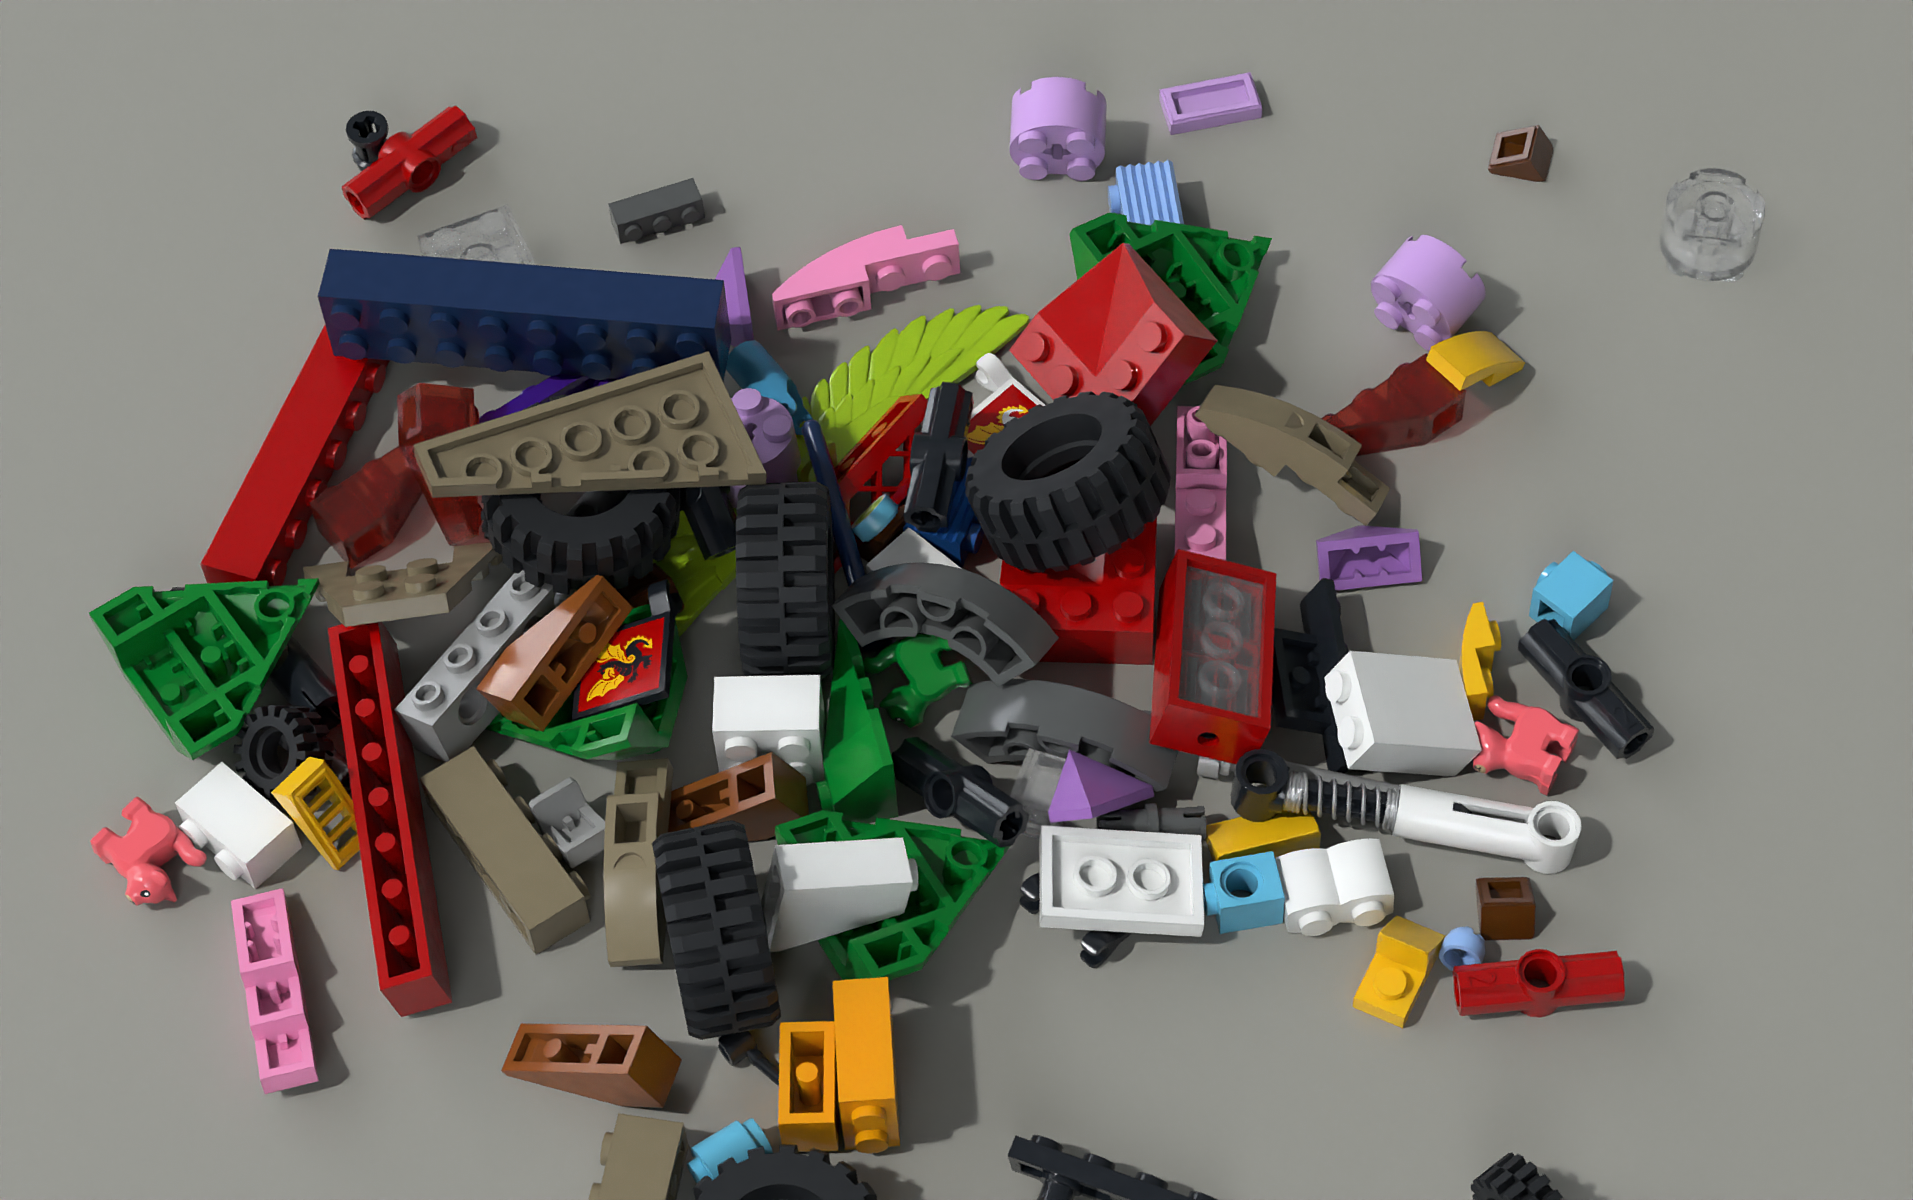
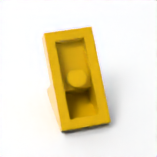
(1398, 970)

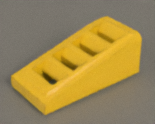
(291, 795)

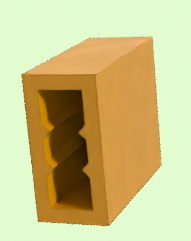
(866, 1064)

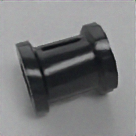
(362, 136)

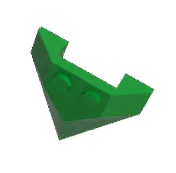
(1197, 263)
(201, 651)
(614, 733)
(948, 879)

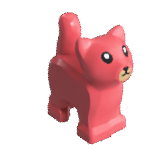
(1530, 746)
(141, 852)

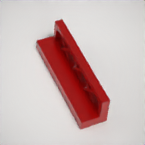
(872, 451)

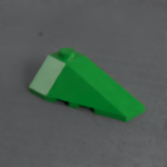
(855, 747)

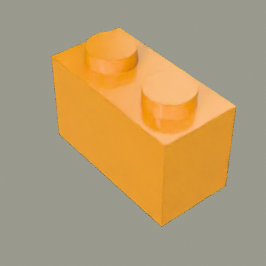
(808, 1086)

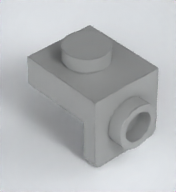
(569, 822)

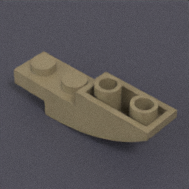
(1282, 434)
(631, 883)

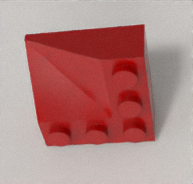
(1115, 335)
(1098, 608)

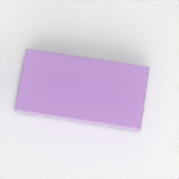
(1210, 103)

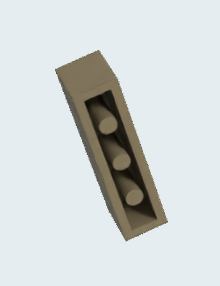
(506, 849)
(641, 1160)

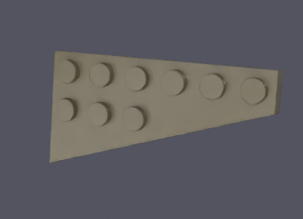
(629, 434)

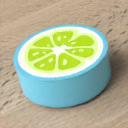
(875, 518)

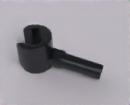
(741, 1045)

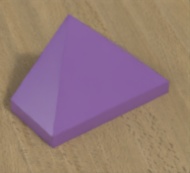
(737, 297)
(1370, 557)
(1093, 789)

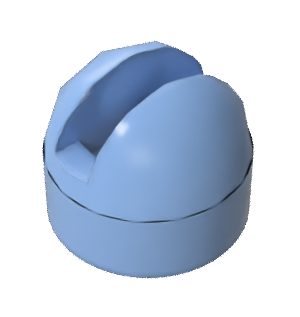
(1471, 947)

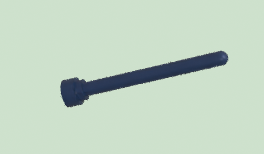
(841, 525)

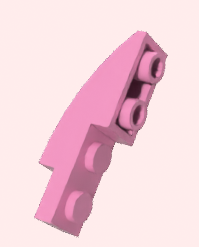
(847, 275)
(1200, 487)

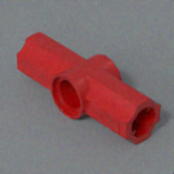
(409, 162)
(1506, 988)

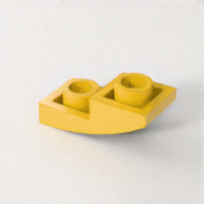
(1474, 358)
(1479, 643)

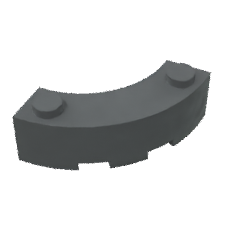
(953, 604)
(1059, 717)

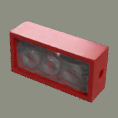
(1213, 657)

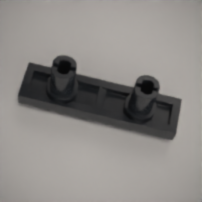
(1091, 1177)

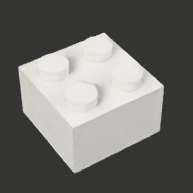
(770, 716)

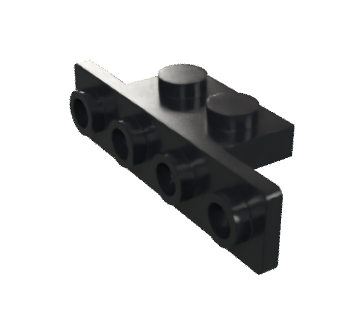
(1300, 670)

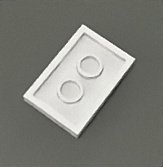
(1121, 881)

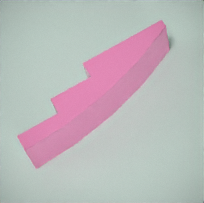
(274, 991)

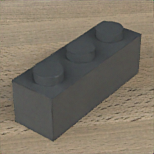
(656, 210)

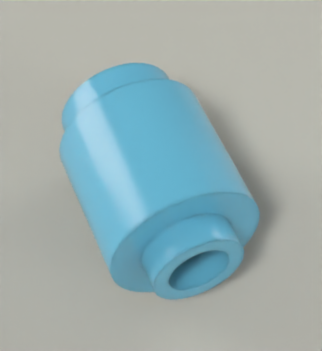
(726, 1143)

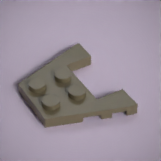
(403, 593)

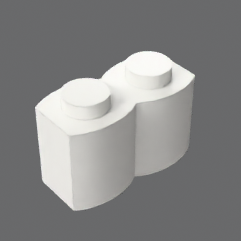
(1335, 886)

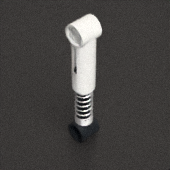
(1412, 812)

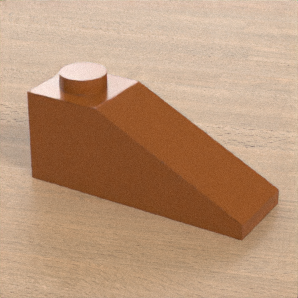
(554, 654)
(752, 793)
(595, 1061)

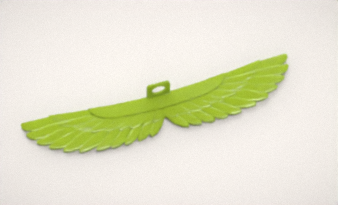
(848, 408)

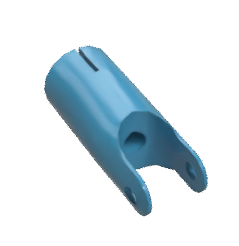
(756, 369)

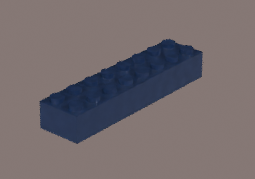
(518, 315)

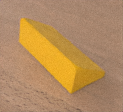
(1281, 834)

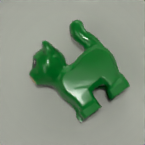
(928, 677)

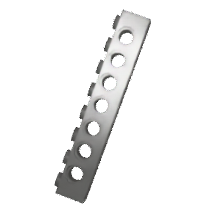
(444, 707)

